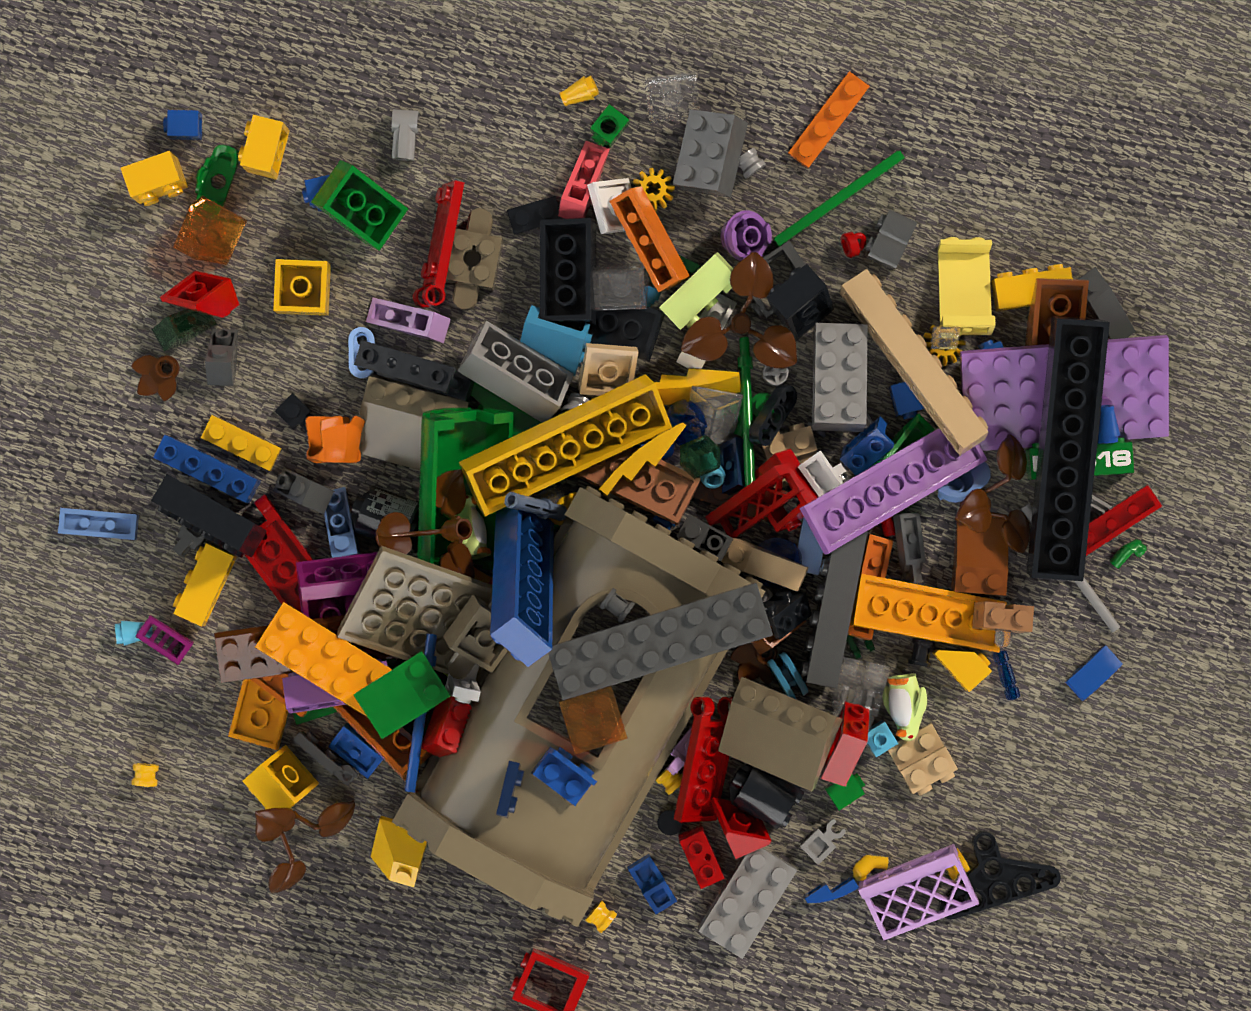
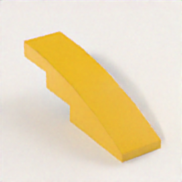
(675, 388)
(649, 453)

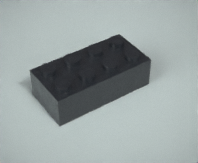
(567, 270)
(205, 514)

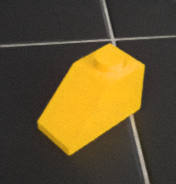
(964, 666)

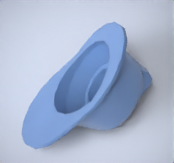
(960, 487)

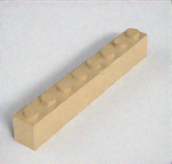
(914, 362)

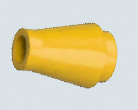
(580, 91)

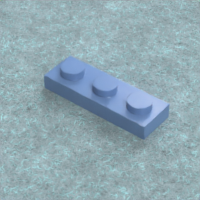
(98, 524)

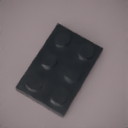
(628, 328)

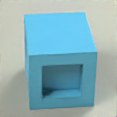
(880, 738)

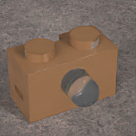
(1003, 620)

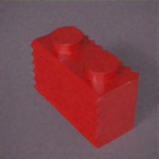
(446, 727)

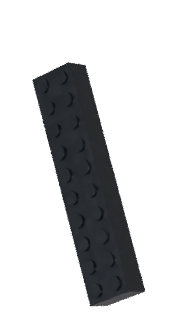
(1067, 448)

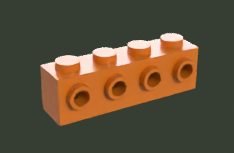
(649, 238)

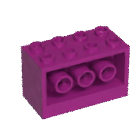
(331, 583)

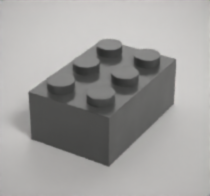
(710, 153)

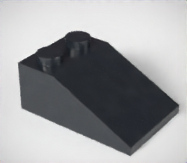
(801, 301)

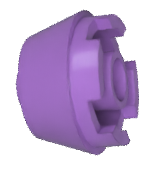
(745, 234)

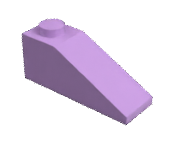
(408, 320)

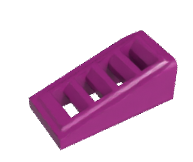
(176, 658)

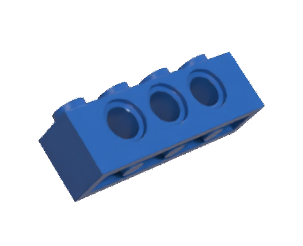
(207, 469)

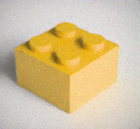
(263, 146)
(154, 178)
(302, 287)
(280, 780)

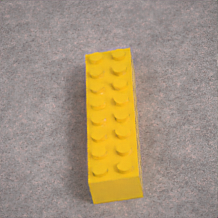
(566, 444)

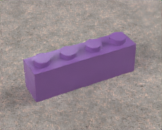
(305, 696)

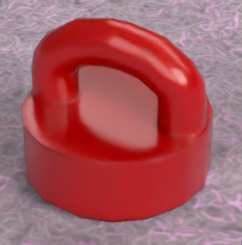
(851, 245)

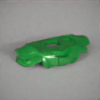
(222, 162)

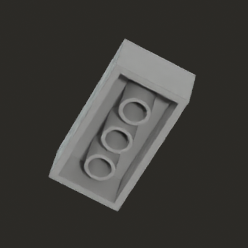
(515, 372)
(839, 377)
(746, 900)

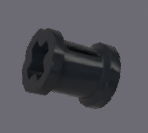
(921, 652)

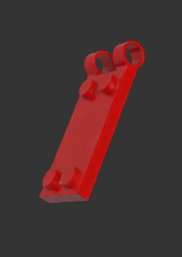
(443, 234)
(278, 554)
(704, 764)

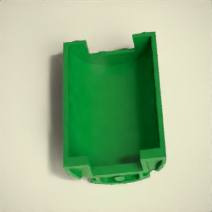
(447, 439)

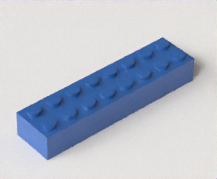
(523, 584)

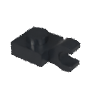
(294, 412)

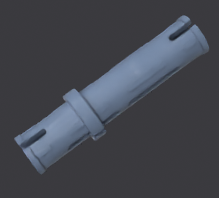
(543, 507)

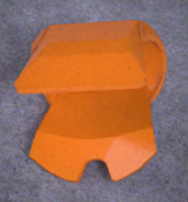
(334, 439)

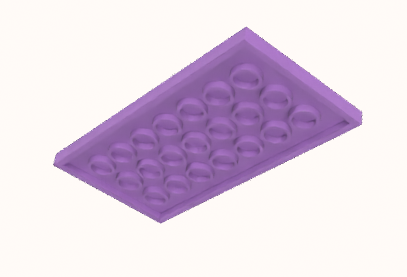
(1010, 385)

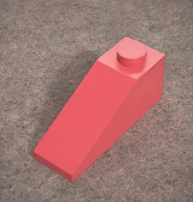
(588, 169)

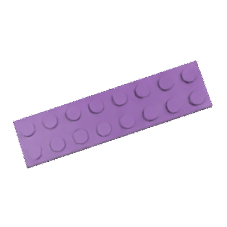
(886, 489)

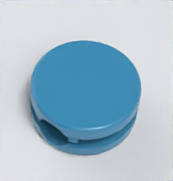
(787, 676)

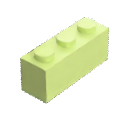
(698, 292)

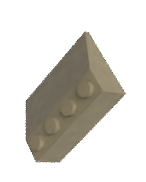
(394, 420)
(778, 734)

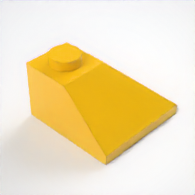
(397, 853)

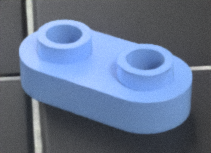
(353, 350)

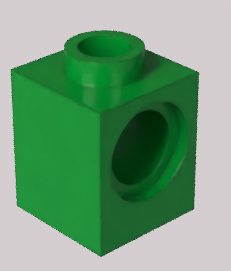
(613, 116)
(844, 796)

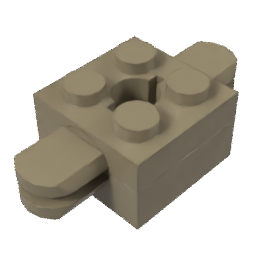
(474, 259)
(472, 647)

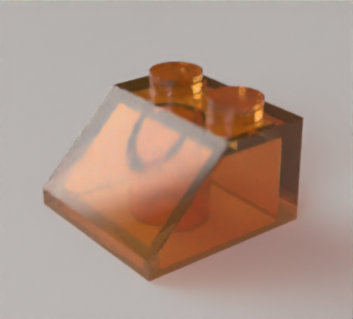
(209, 232)

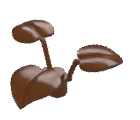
(776, 345)
(451, 498)
(976, 507)
(275, 821)

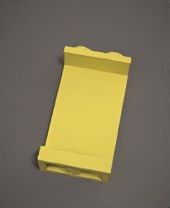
(965, 285)

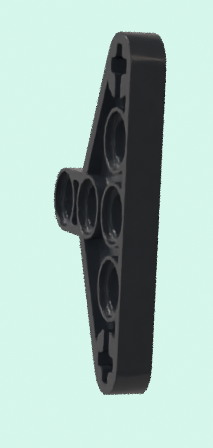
(1007, 875)

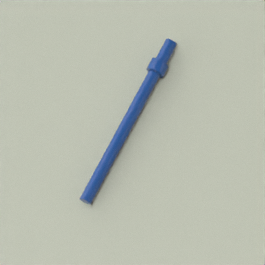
(419, 723)

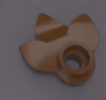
(153, 378)
(752, 664)

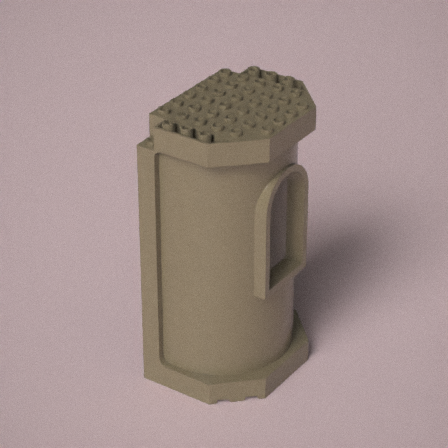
(550, 848)

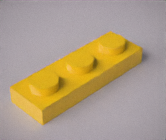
(241, 443)

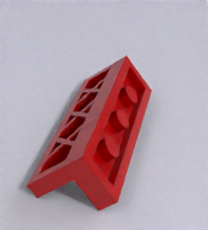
(747, 496)

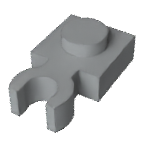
(819, 844)

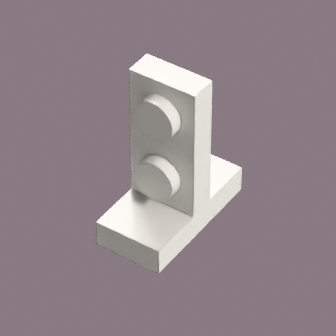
(821, 474)
(464, 689)

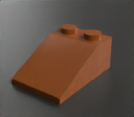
(1051, 299)
(980, 560)

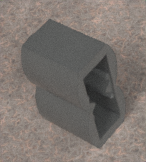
(891, 240)

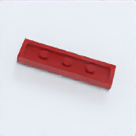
(1121, 517)

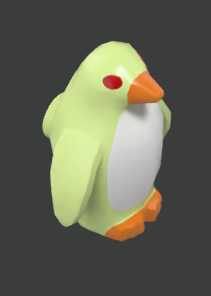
(478, 540)
(905, 704)

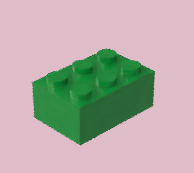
(359, 205)

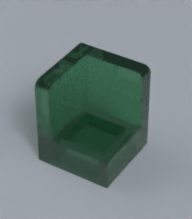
(699, 456)

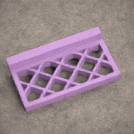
(914, 871)

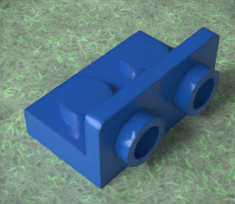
(867, 447)
(355, 750)
(563, 775)

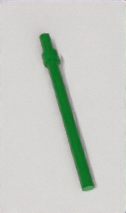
(745, 364)

